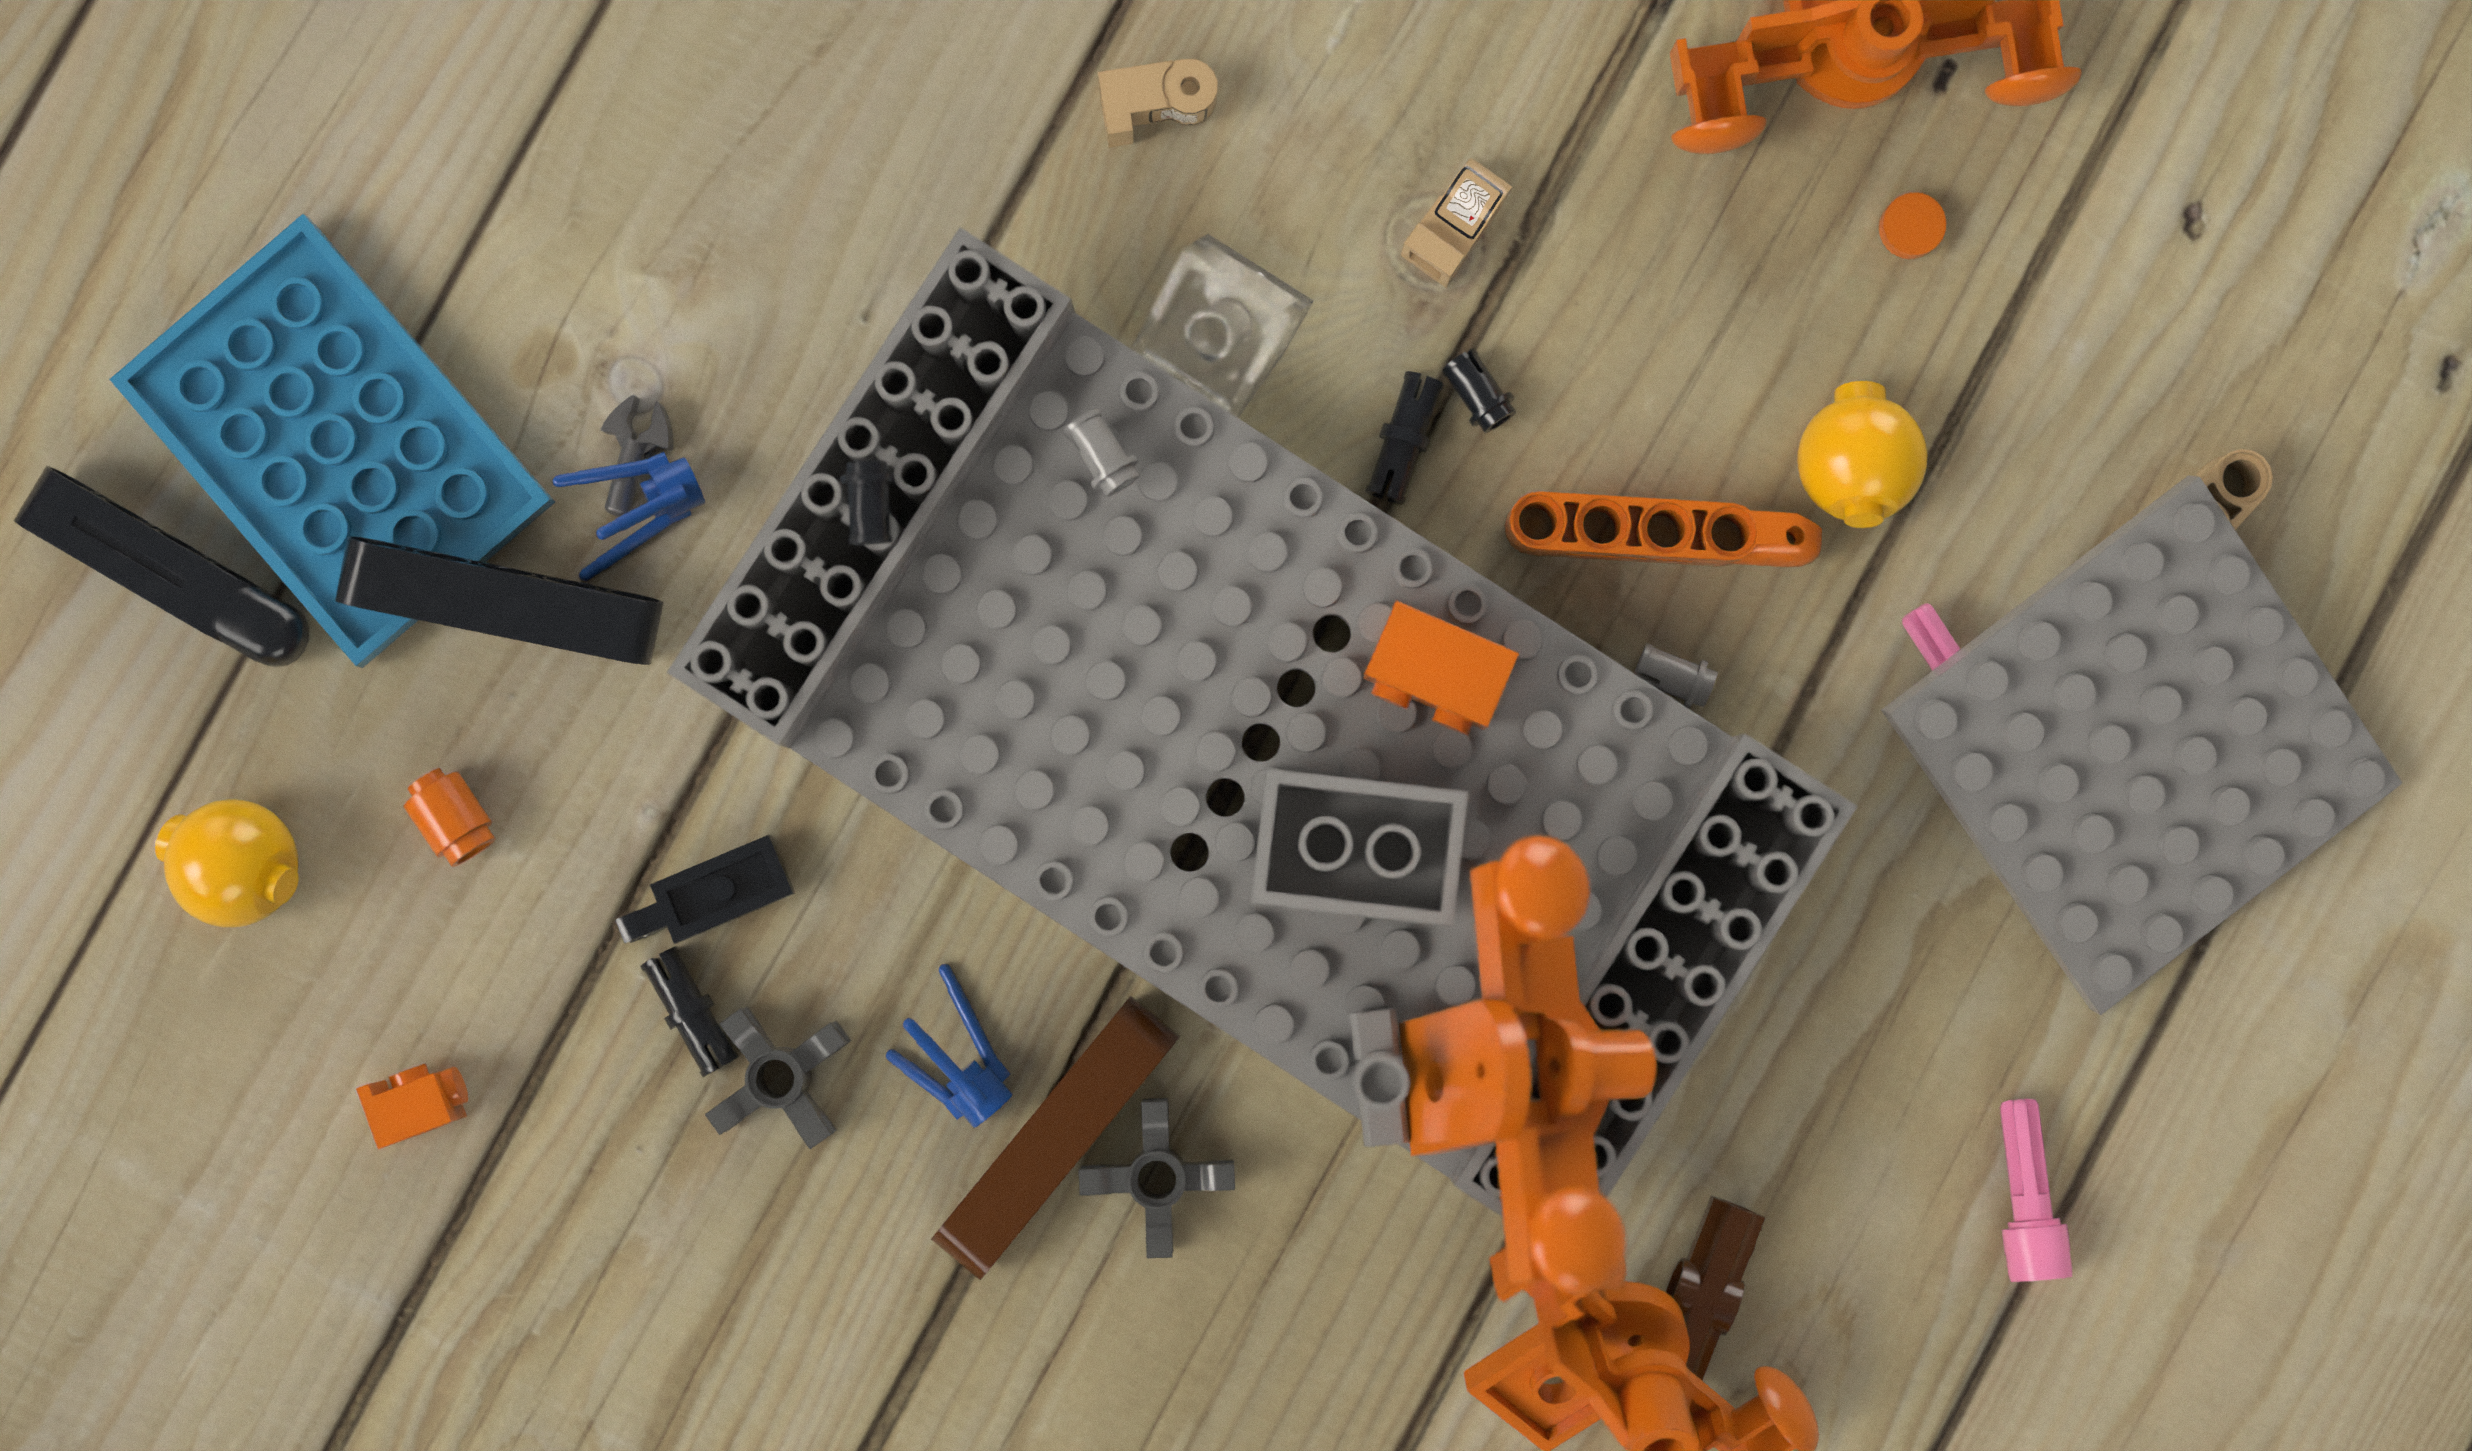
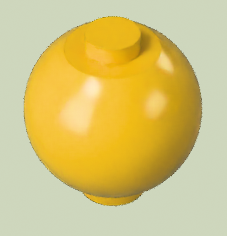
(1862, 456)
(229, 862)

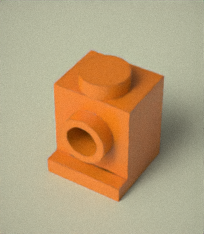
(413, 1104)

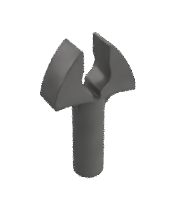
(620, 424)

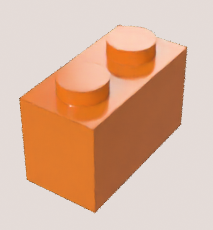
(1439, 668)

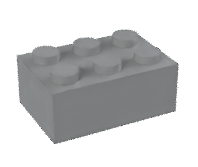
(1359, 847)

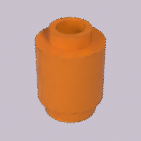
(449, 816)

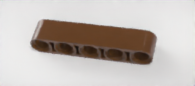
(1055, 1138)

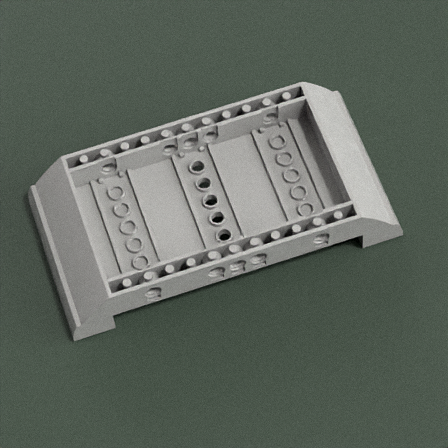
(1079, 667)

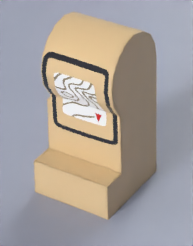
(1155, 93)
(1456, 222)

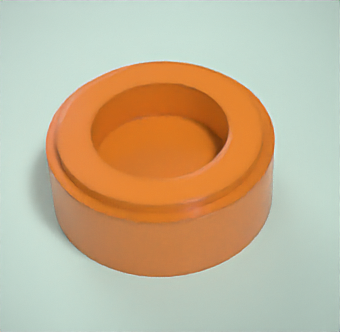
(1912, 225)

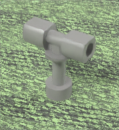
(1380, 1077)

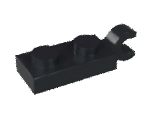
(712, 893)

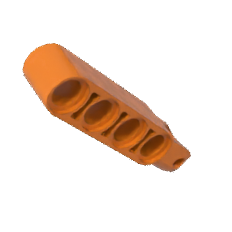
(1761, 531)

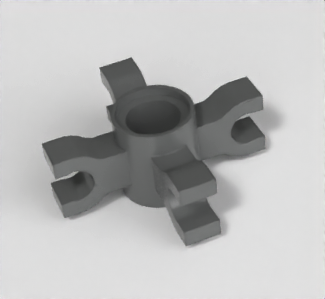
(759, 1050)
(1124, 1178)

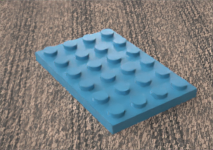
(324, 425)

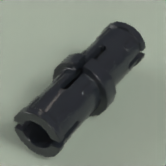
(1404, 437)
(689, 1011)

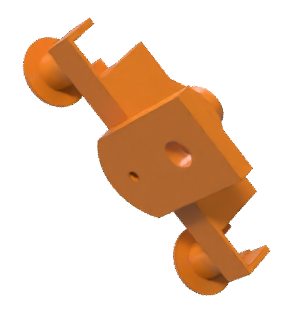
(1861, 56)
(1475, 1075)
(1626, 1365)

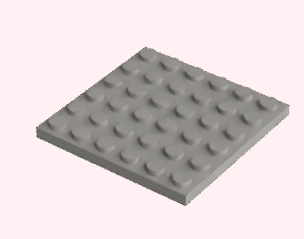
(2143, 744)

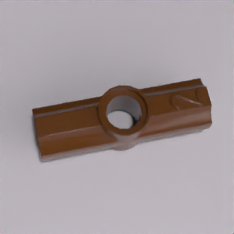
(1710, 1278)

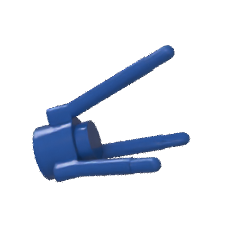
(669, 497)
(973, 1090)

